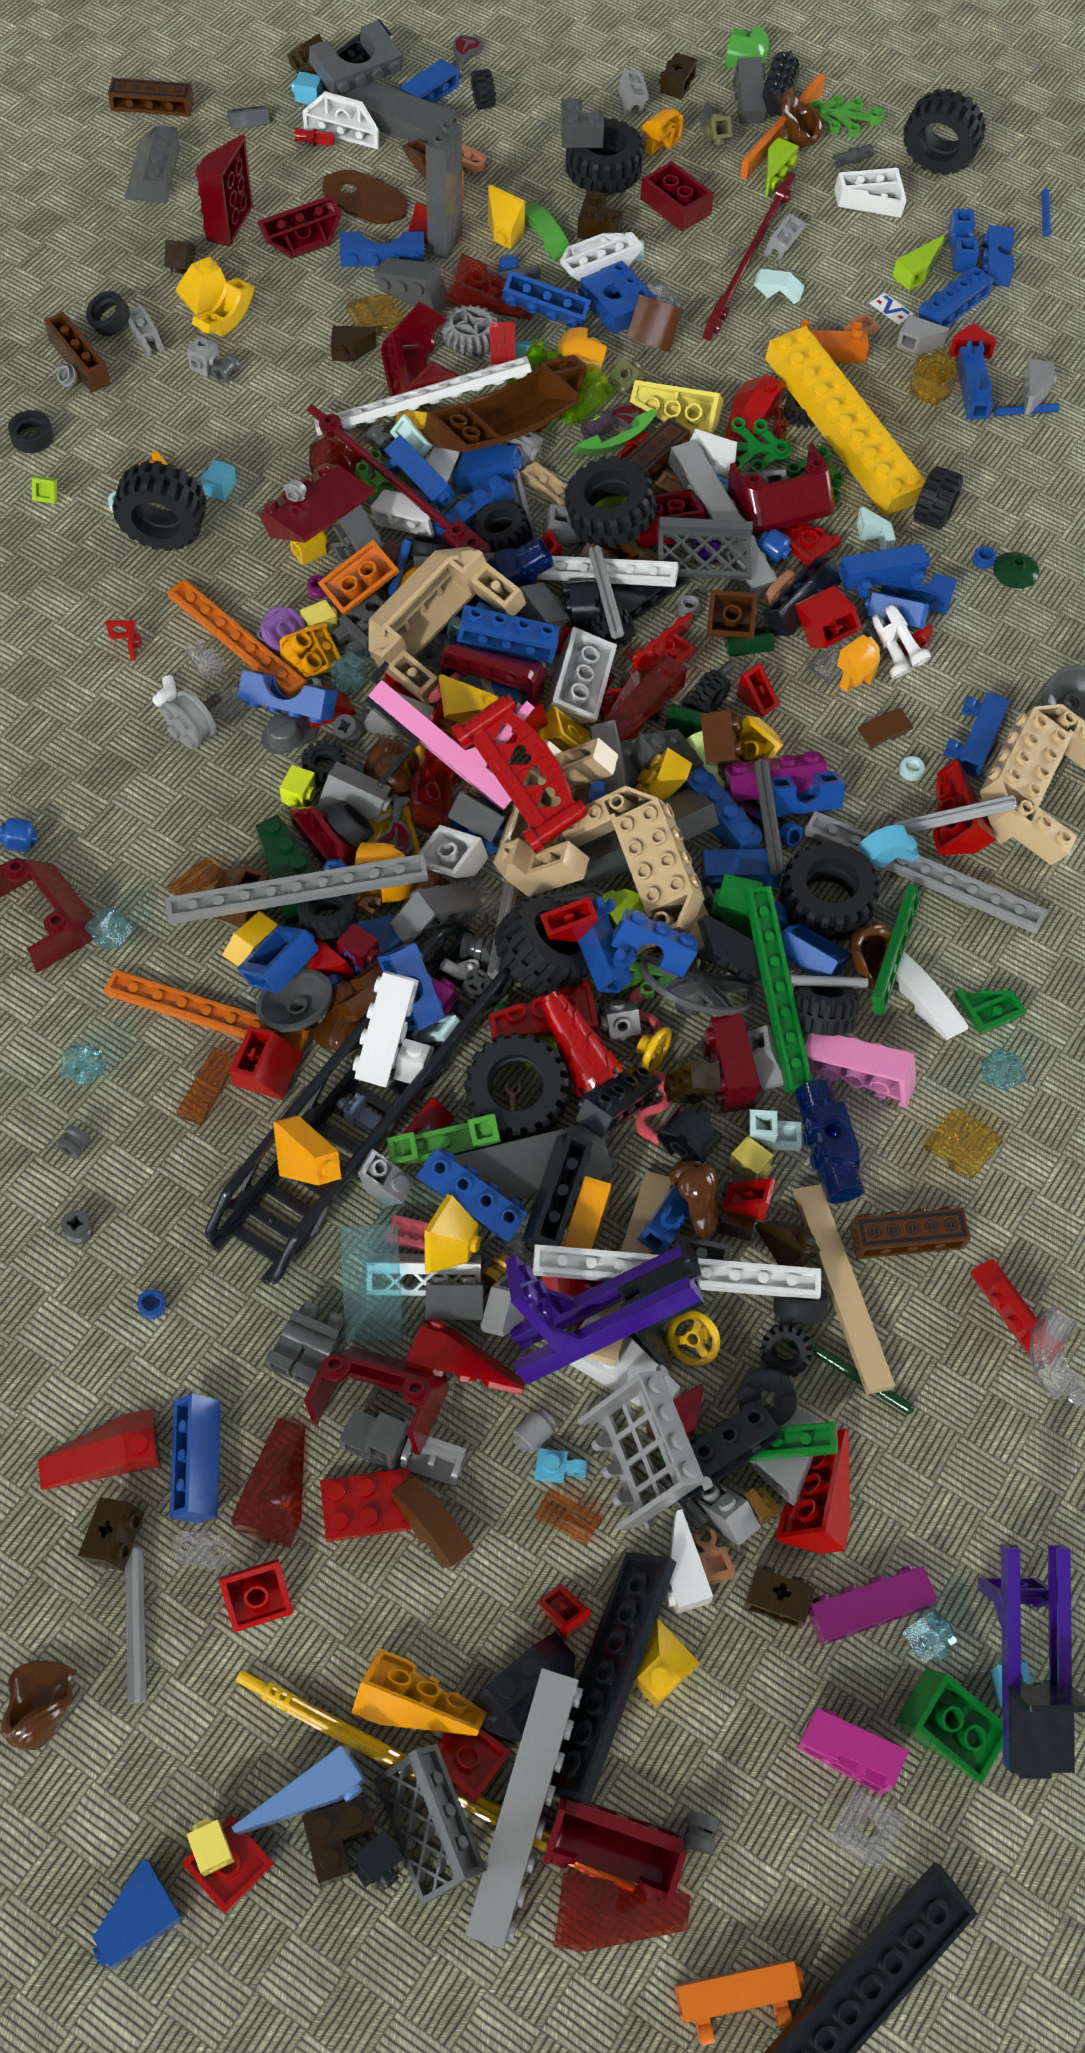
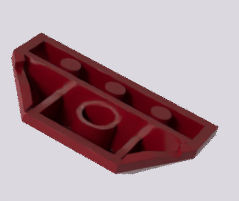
(303, 227)
(320, 836)

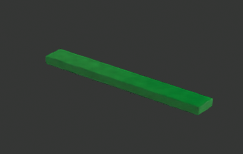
(777, 987)

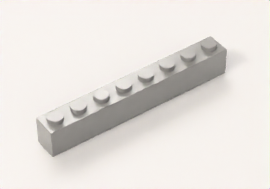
(697, 474)
(522, 1809)

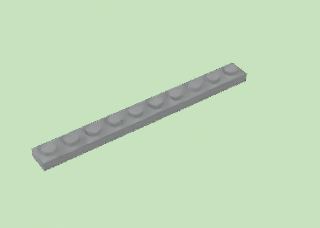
(936, 877)
(296, 889)

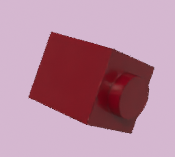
(358, 947)

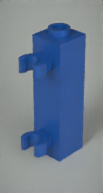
(974, 381)
(419, 471)
(884, 567)
(980, 740)
(606, 963)
(665, 1222)

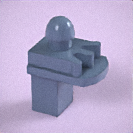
(357, 1113)

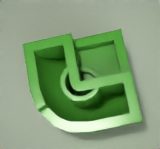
(746, 45)

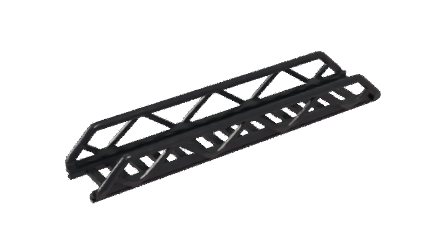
(250, 1196)

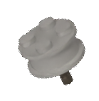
(190, 718)

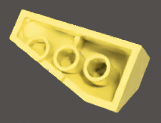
(686, 406)

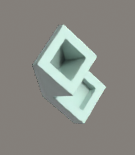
(773, 281)
(875, 527)
(774, 1133)

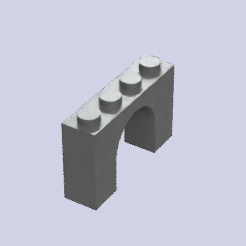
(343, 76)

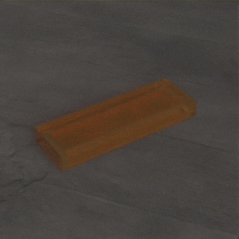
(206, 1086)

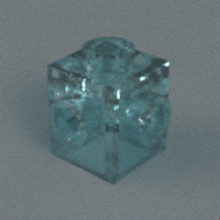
(348, 672)
(109, 928)
(82, 1064)
(1003, 1069)
(930, 1637)

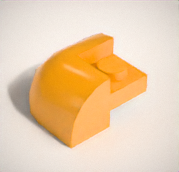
(663, 129)
(586, 349)
(859, 662)
(376, 852)

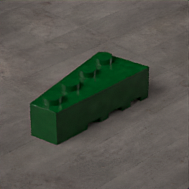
(283, 857)

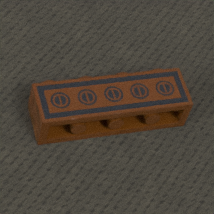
(151, 97)
(77, 352)
(655, 449)
(909, 1232)

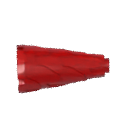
(579, 1046)

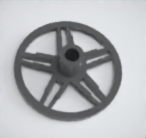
(698, 986)

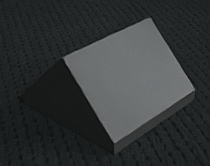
(542, 606)
(477, 815)

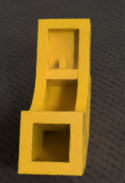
(228, 310)

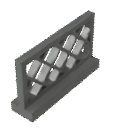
(710, 530)
(444, 1816)

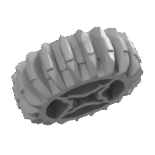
(468, 329)

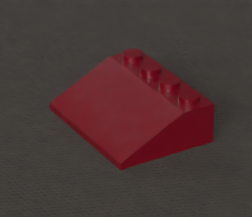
(225, 191)
(328, 497)

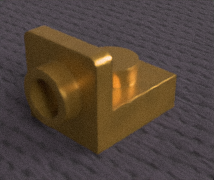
(762, 1504)

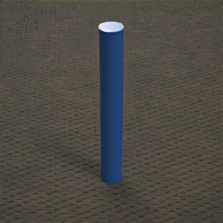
(1046, 225)
(1019, 410)
(400, 564)

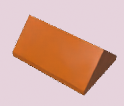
(358, 577)

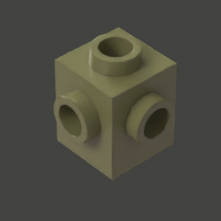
(725, 128)
(627, 372)

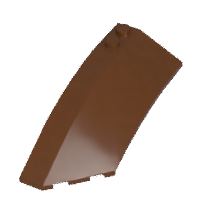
(510, 410)

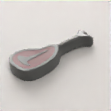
(465, 48)
(623, 415)
(398, 833)

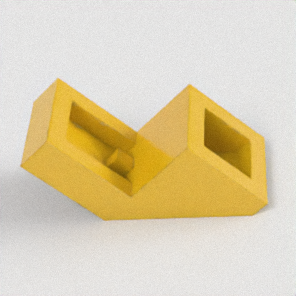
(249, 937)

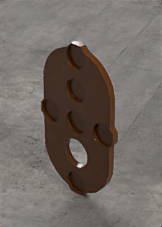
(370, 201)

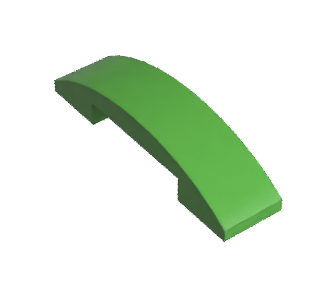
(547, 228)
(594, 446)
(457, 1139)

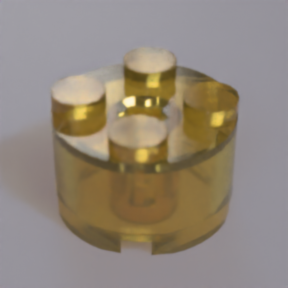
(933, 378)

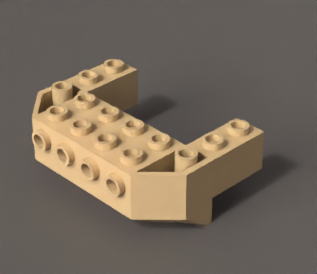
(425, 606)
(1026, 770)
(653, 853)
(559, 861)

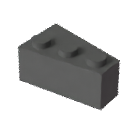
(750, 84)
(412, 282)
(435, 909)

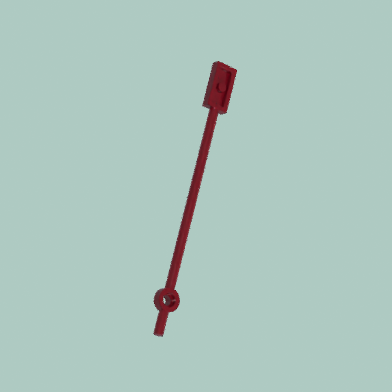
(721, 310)
(455, 534)

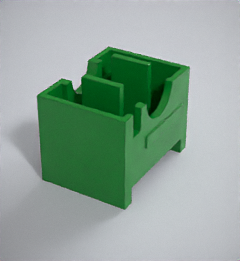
(730, 904)

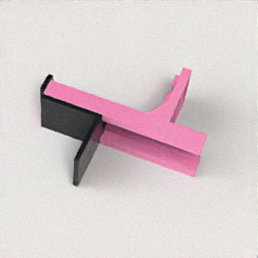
(419, 729)

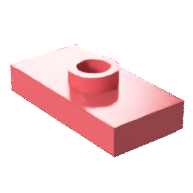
(410, 1232)

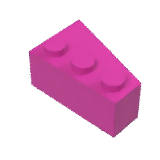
(853, 1751)

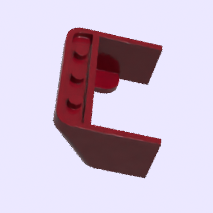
(406, 350)
(784, 501)
(496, 667)
(65, 924)
(417, 1387)
(617, 1846)

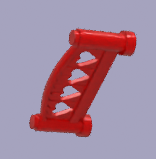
(543, 821)

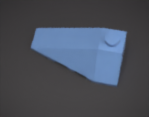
(323, 1784)

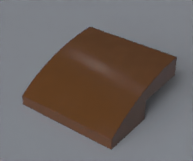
(654, 323)

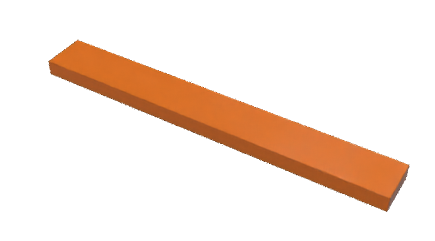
(779, 129)
(235, 637)
(191, 1007)

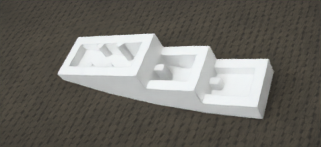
(929, 999)

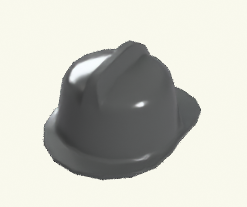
(286, 733)

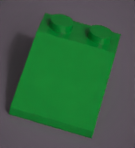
(952, 1724)

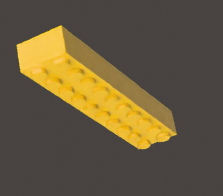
(845, 420)

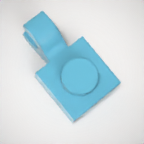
(553, 1466)

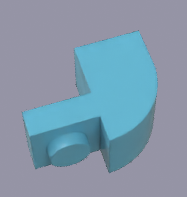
(888, 844)

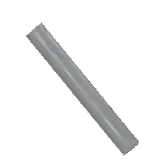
(829, 981)

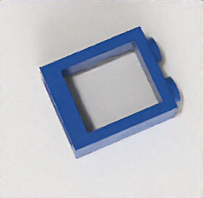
(813, 952)
(278, 958)

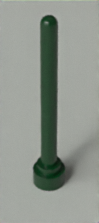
(852, 1373)

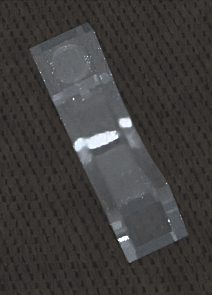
(1049, 1357)

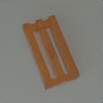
(198, 883)
(590, 1529)

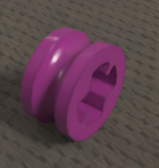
(314, 592)

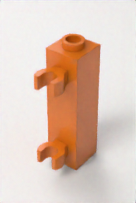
(843, 345)
(739, 1991)

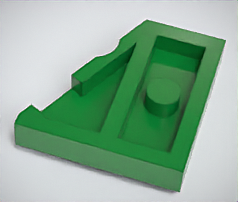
(990, 1009)

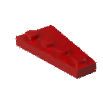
(810, 542)
(531, 1018)

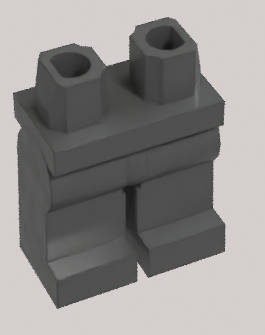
(355, 626)
(305, 1344)

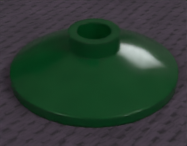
(1016, 570)

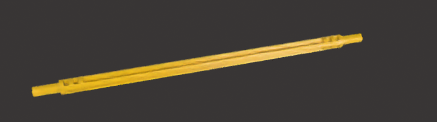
(378, 1751)

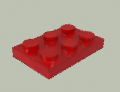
(362, 1505)

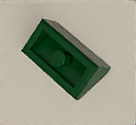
(762, 642)
(684, 719)

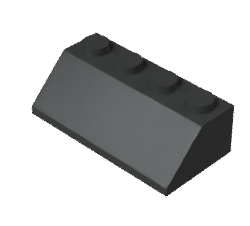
(154, 165)

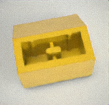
(664, 775)

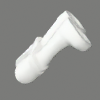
(888, 637)

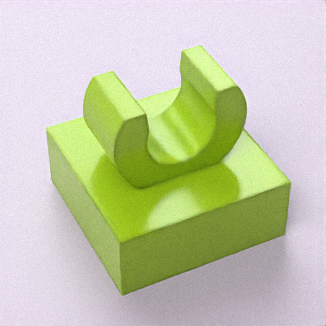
(44, 489)

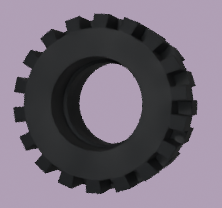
(938, 497)
(501, 517)
(827, 1009)

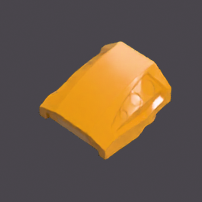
(309, 650)

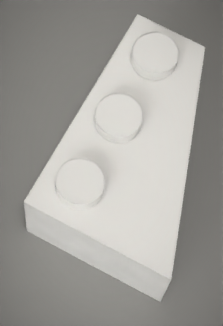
(871, 191)

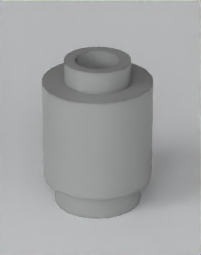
(534, 1431)

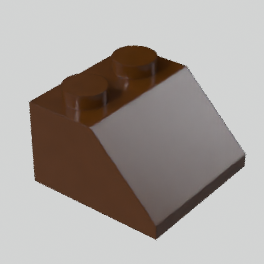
(732, 614)

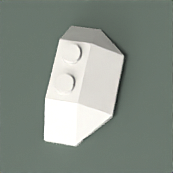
(343, 117)
(599, 252)

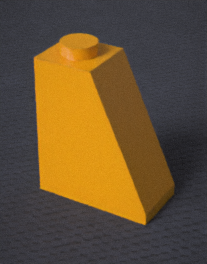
(304, 1153)
(588, 1214)

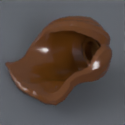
(803, 121)
(383, 757)
(869, 953)
(334, 1028)
(698, 1187)
(37, 1700)

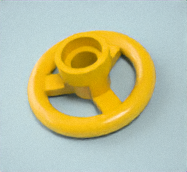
(654, 1048)
(704, 1329)

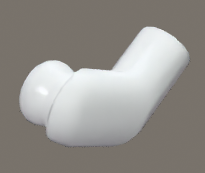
(167, 693)
(459, 970)

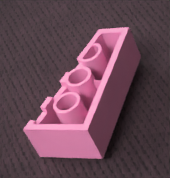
(864, 1064)

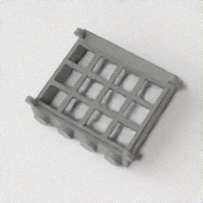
(669, 1437)

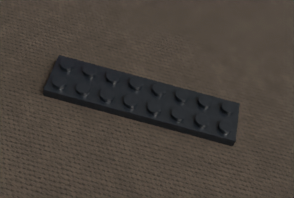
(611, 1671)
(881, 1969)

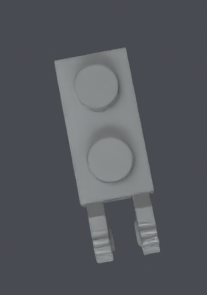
(144, 330)

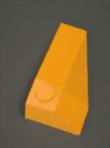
(404, 1698)

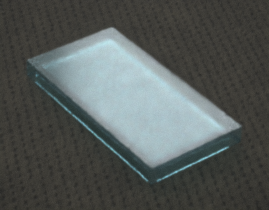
(371, 1283)

